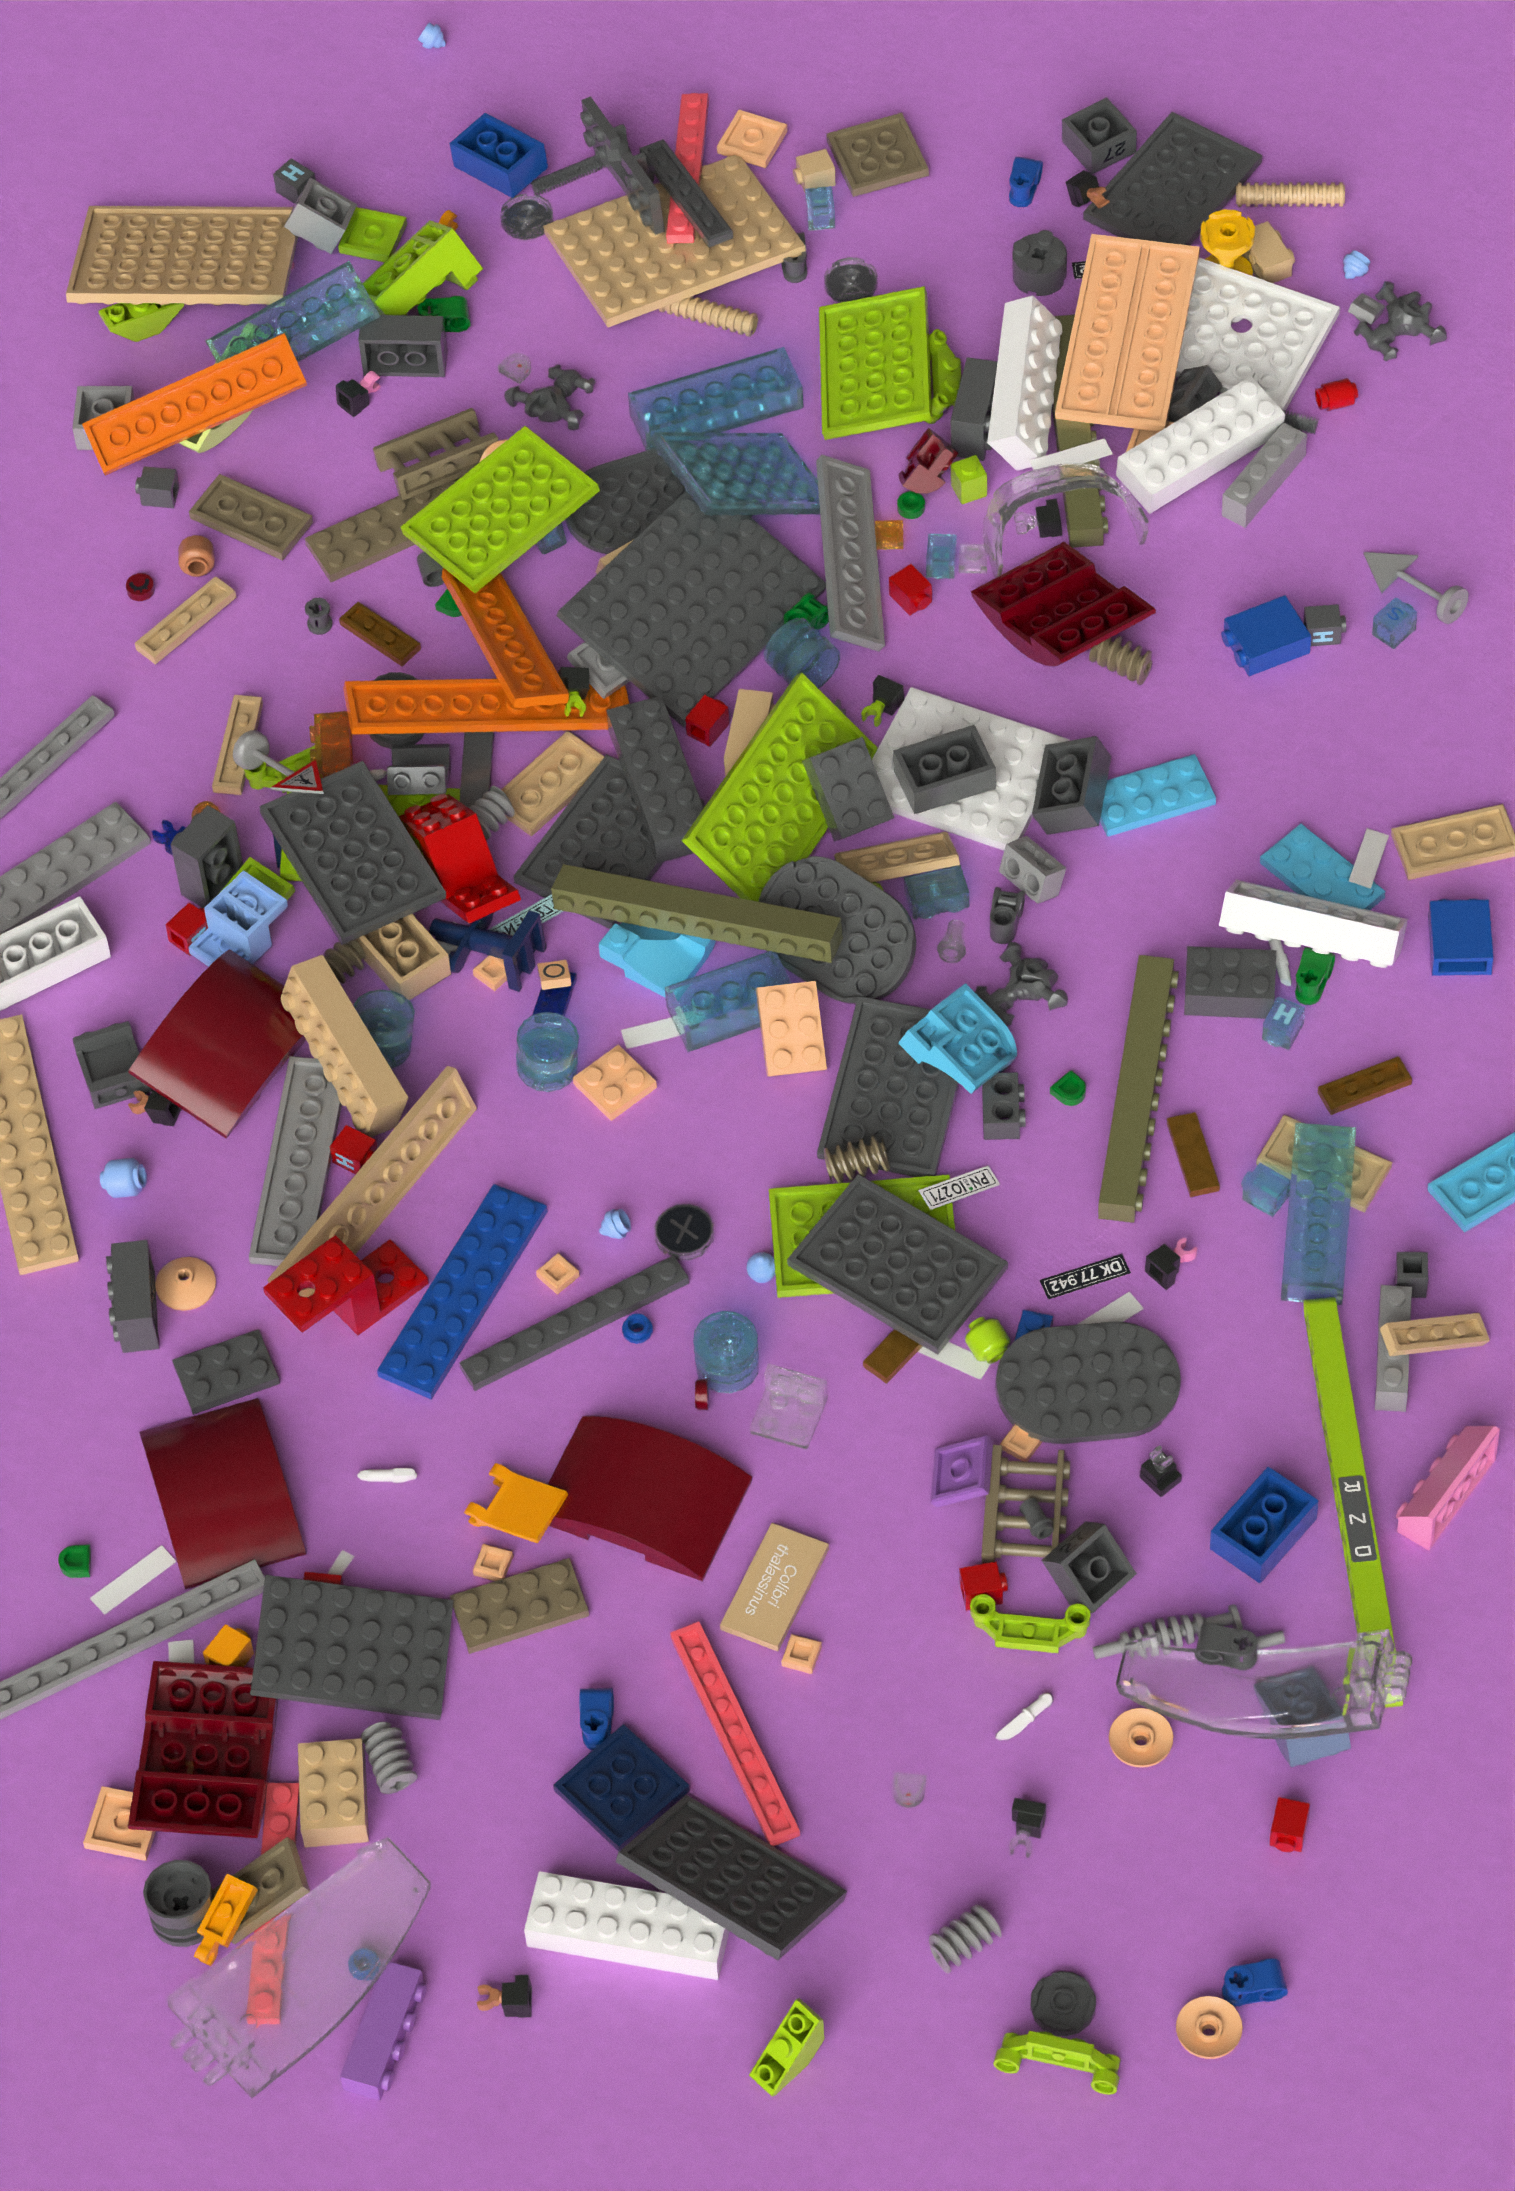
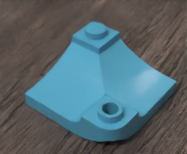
(654, 955)
(962, 1039)

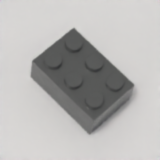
(404, 346)
(973, 409)
(944, 769)
(1071, 785)
(848, 789)
(206, 855)
(1229, 982)
(133, 1296)

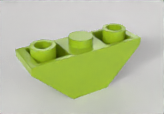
(140, 320)
(789, 2048)

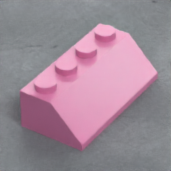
(1448, 1485)

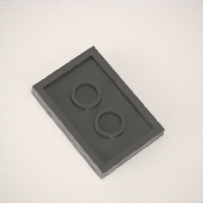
(225, 1371)

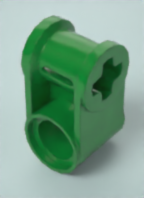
(453, 309)
(814, 612)
(1313, 975)

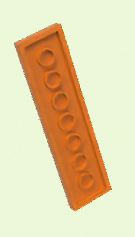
(194, 404)
(508, 643)

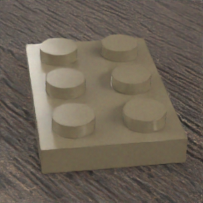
(279, 1883)

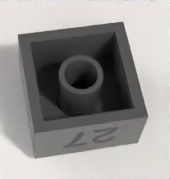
(1099, 135)
(1089, 1566)

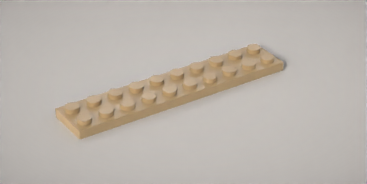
(27, 1161)
(390, 1170)

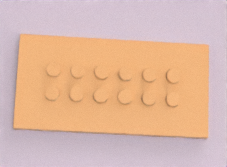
(1127, 333)

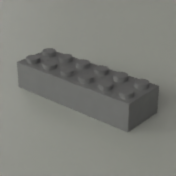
(655, 774)

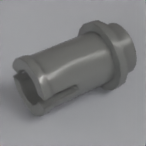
(1039, 1524)

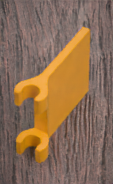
(519, 1507)

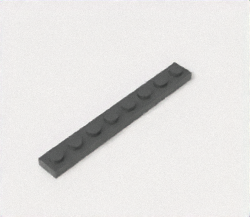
(574, 1323)

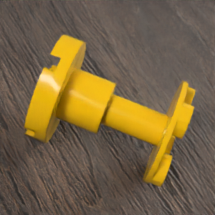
(1227, 238)

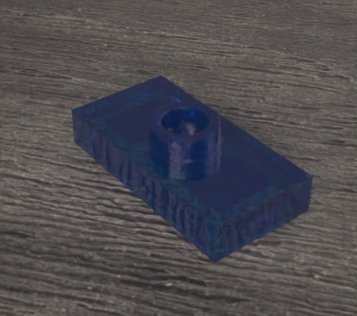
(555, 999)

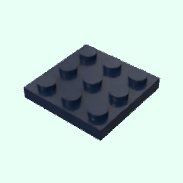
(621, 1787)

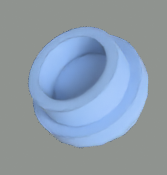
(432, 37)
(1355, 265)
(615, 1224)
(761, 1267)

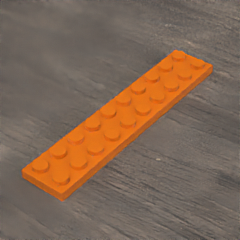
(462, 707)

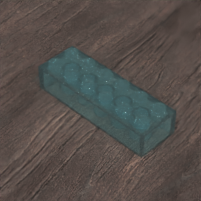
(308, 317)
(718, 397)
(1318, 1212)

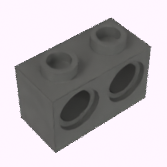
(1192, 390)
(1003, 1106)

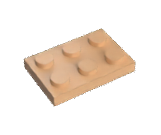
(791, 1028)

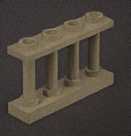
(437, 469)
(998, 1493)

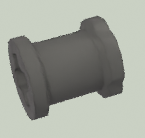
(322, 617)

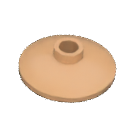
(187, 1293)
(1141, 1725)
(1213, 2014)

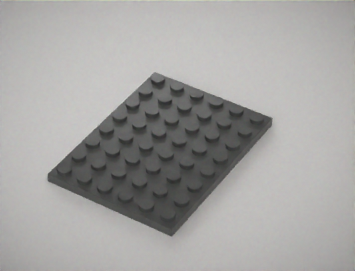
(689, 603)

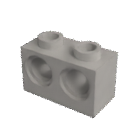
(1032, 869)

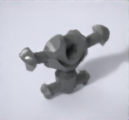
(1405, 318)
(550, 402)
(1027, 981)

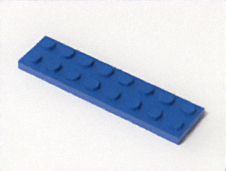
(462, 1291)

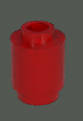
(1336, 394)

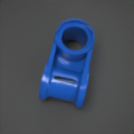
(1024, 180)
(596, 1715)
(1256, 1983)

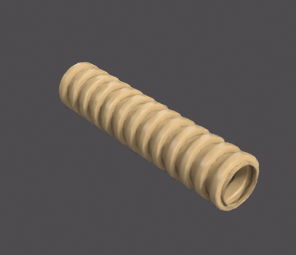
(1290, 194)
(714, 314)

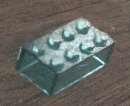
(722, 1000)

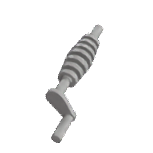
(1185, 1629)

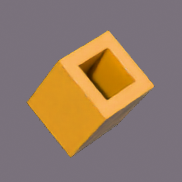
(229, 1648)

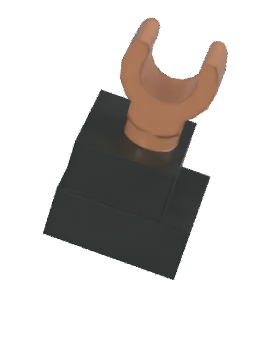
(1085, 188)
(157, 1107)
(514, 1997)

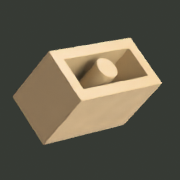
(1269, 256)

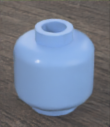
(123, 1177)

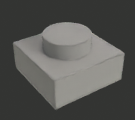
(1366, 309)

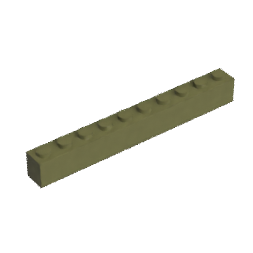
(1081, 505)
(697, 913)
(1136, 1089)

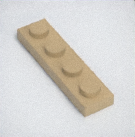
(185, 620)
(243, 717)
(1434, 1334)

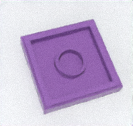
(962, 1471)

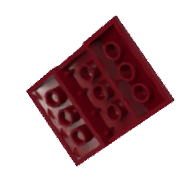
(1058, 606)
(220, 1043)
(222, 1492)
(648, 1493)
(228, 1734)

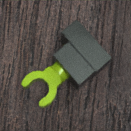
(577, 683)
(886, 698)

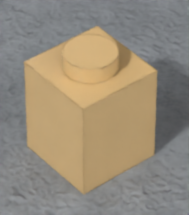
(814, 170)

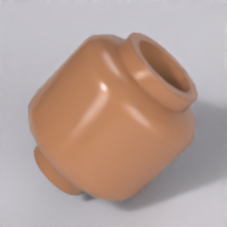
(196, 556)

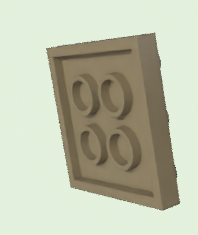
(877, 154)

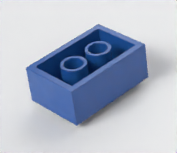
(498, 155)
(1264, 1524)

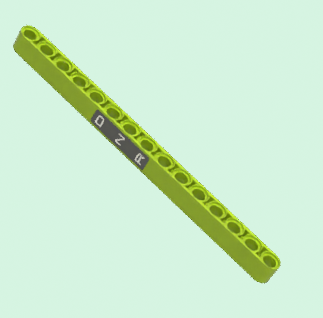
(1347, 1467)

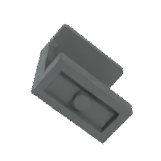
(419, 769)
(105, 1064)

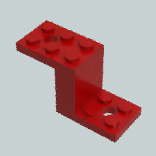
(459, 857)
(345, 1285)

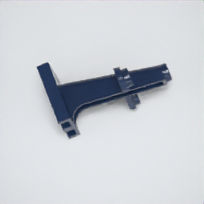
(514, 949)

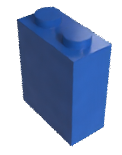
(1266, 636)
(1460, 937)

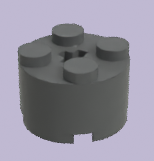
(1039, 263)

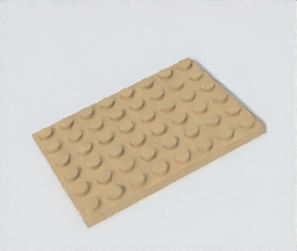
(182, 255)
(634, 271)

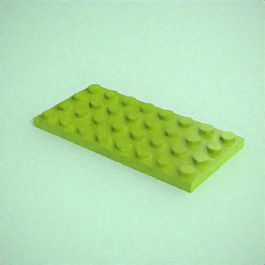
(766, 802)

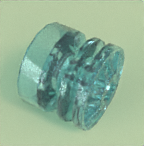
(801, 649)
(389, 1022)
(547, 1051)
(726, 1351)

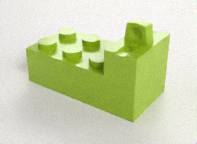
(418, 267)

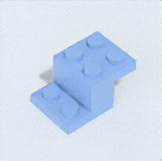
(239, 921)

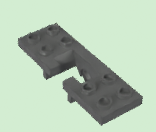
(628, 170)

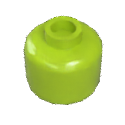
(987, 1340)

